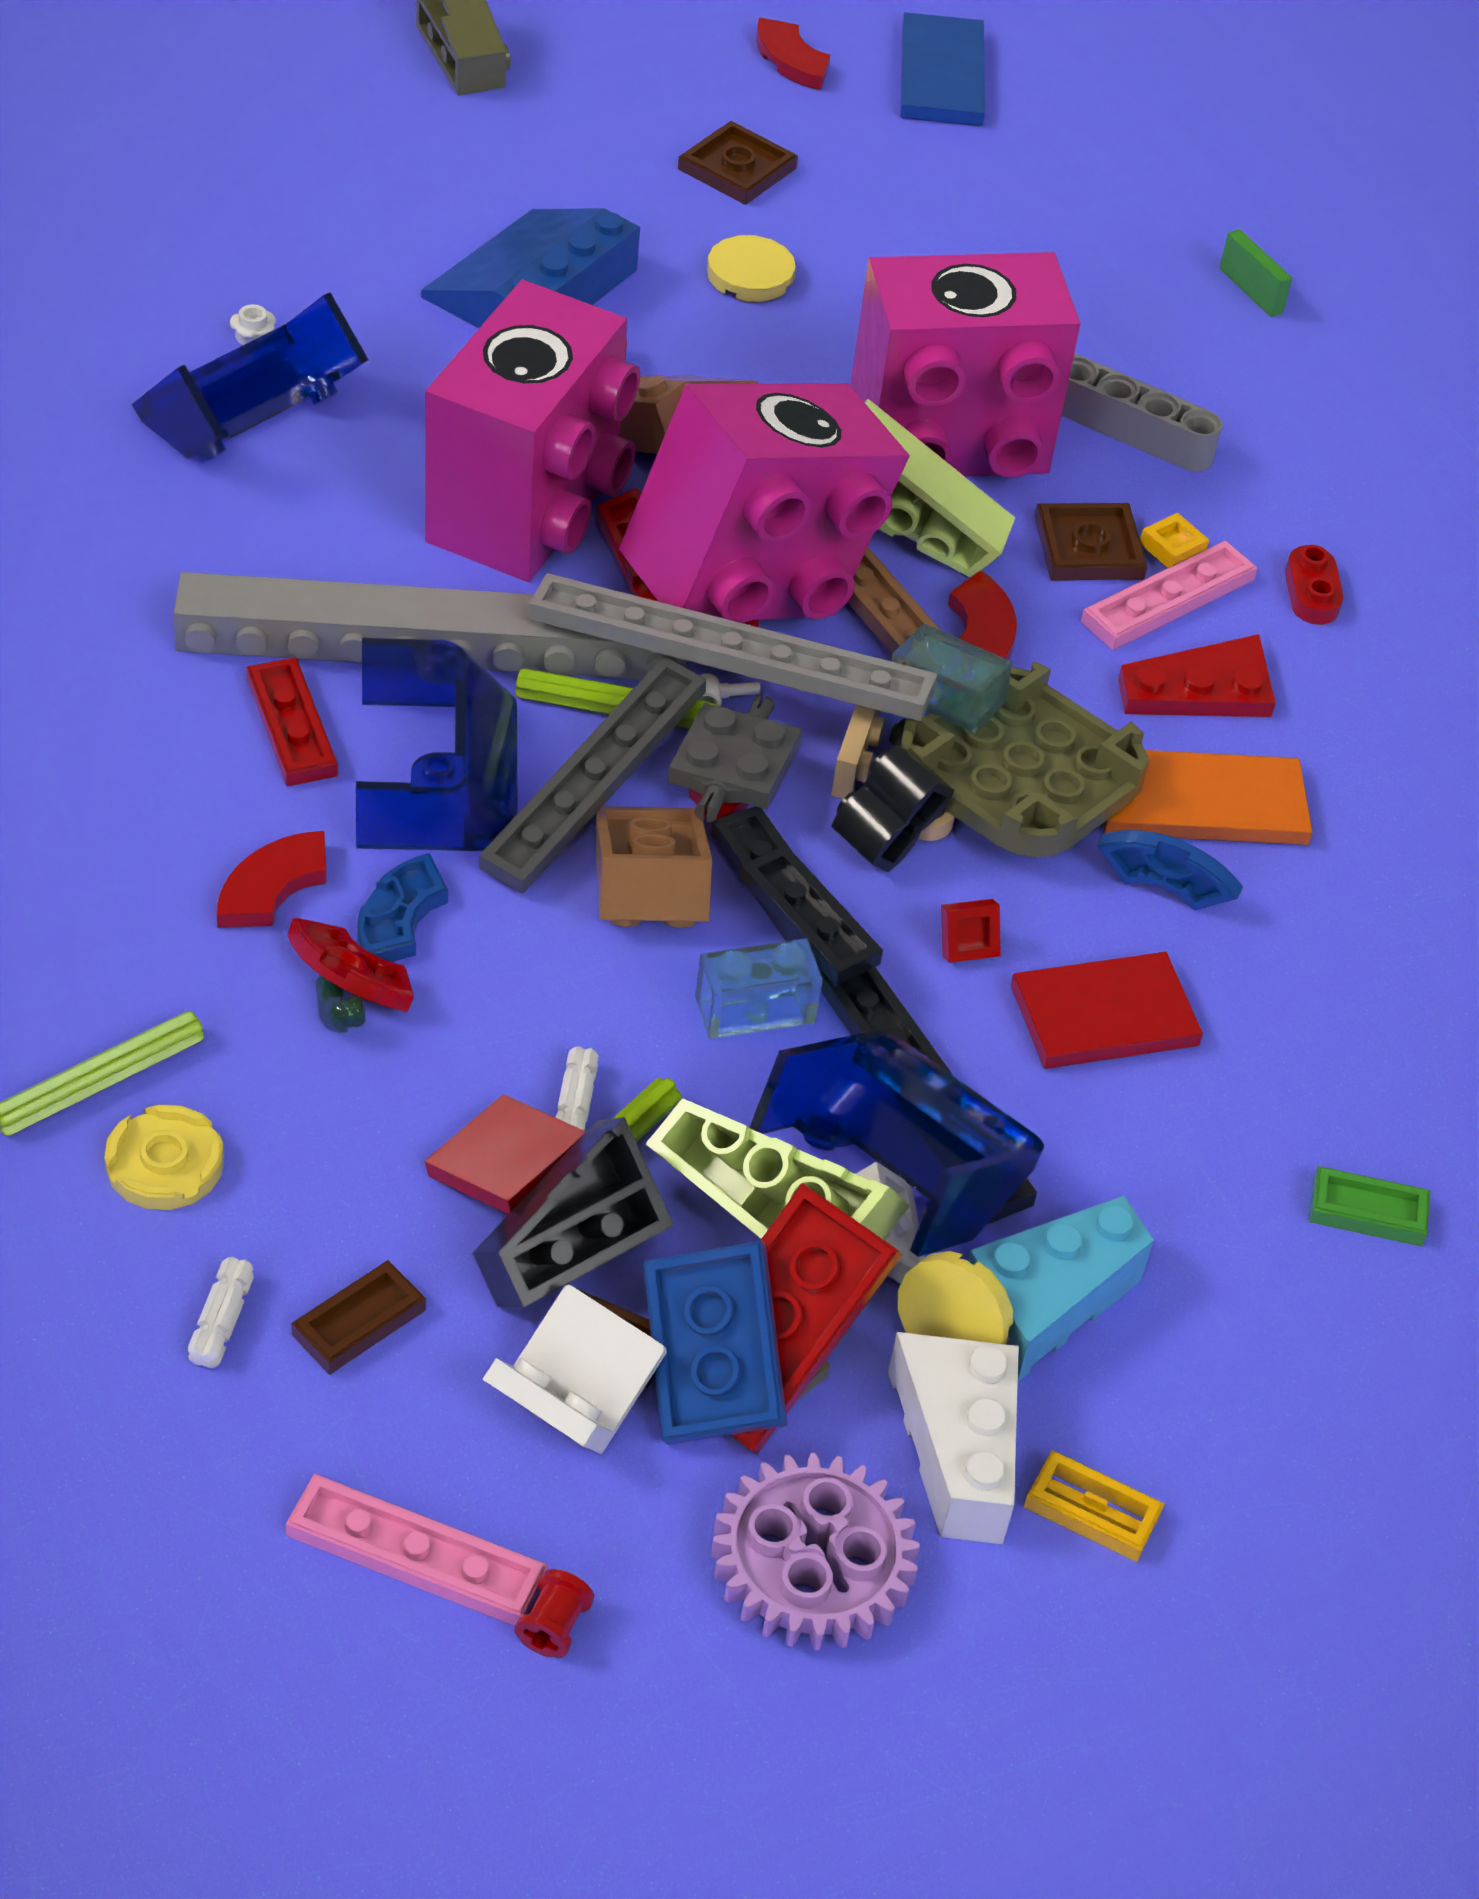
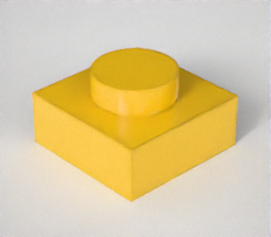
(1173, 540)

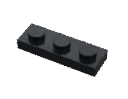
(811, 912)

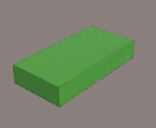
(1255, 273)
(1369, 1206)

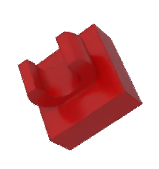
(970, 930)

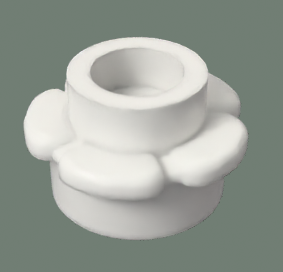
(252, 323)

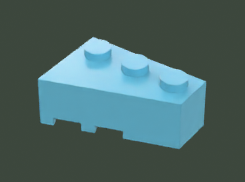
(1066, 1273)

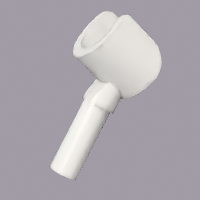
(717, 690)

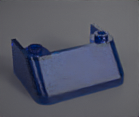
(253, 382)
(453, 797)
(911, 1121)

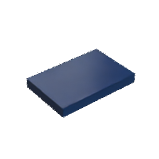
(719, 1341)

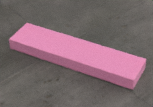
(1168, 595)
(415, 1550)

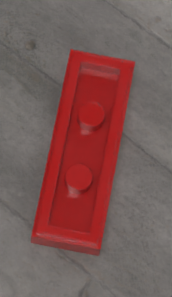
(292, 721)

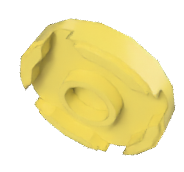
(751, 268)
(164, 1157)
(954, 1300)

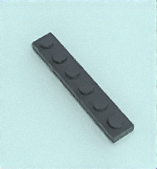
(592, 775)

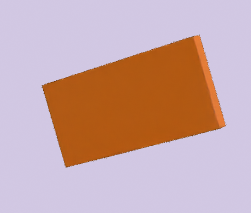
(1219, 799)

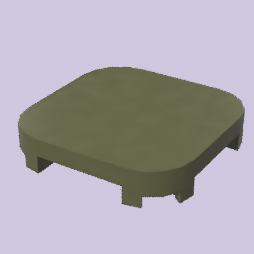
(1035, 770)

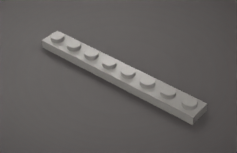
(733, 646)

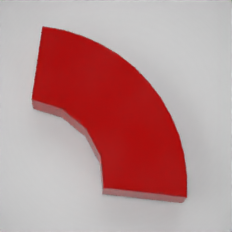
(788, 51)
(985, 614)
(269, 877)
(350, 966)

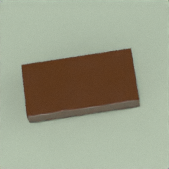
(358, 1317)

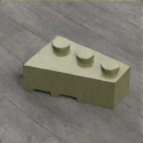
(464, 43)

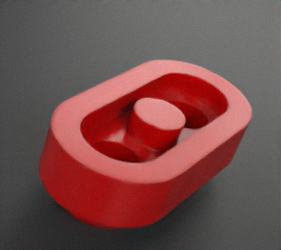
(1313, 584)

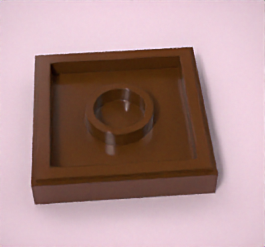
(737, 162)
(1090, 541)

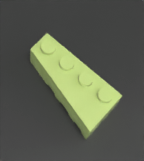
(943, 508)
(760, 1174)

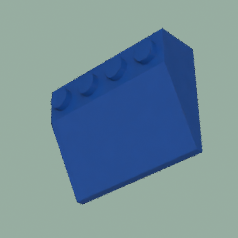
(560, 249)

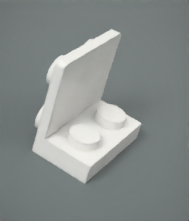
(580, 1369)

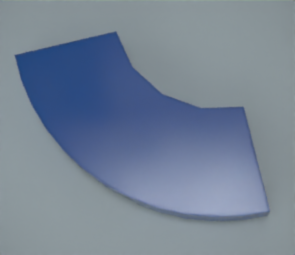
(1170, 864)
(397, 906)

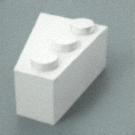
(963, 1426)

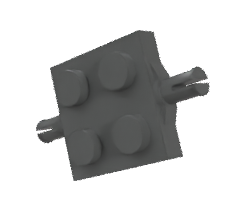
(734, 757)

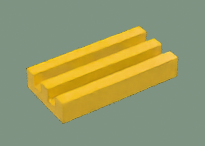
(1089, 1512)

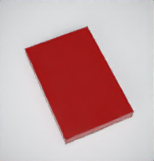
(1105, 1010)

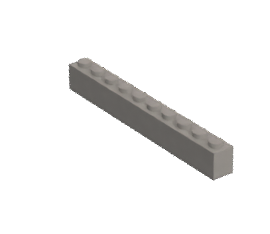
(332, 617)

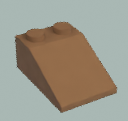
(655, 406)
(652, 866)

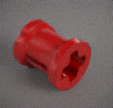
(554, 1613)

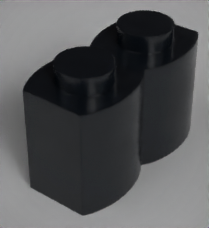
(891, 807)

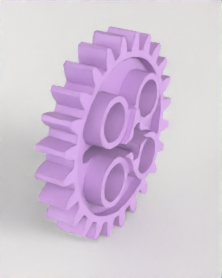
(814, 1551)

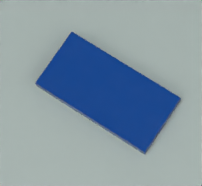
(942, 69)

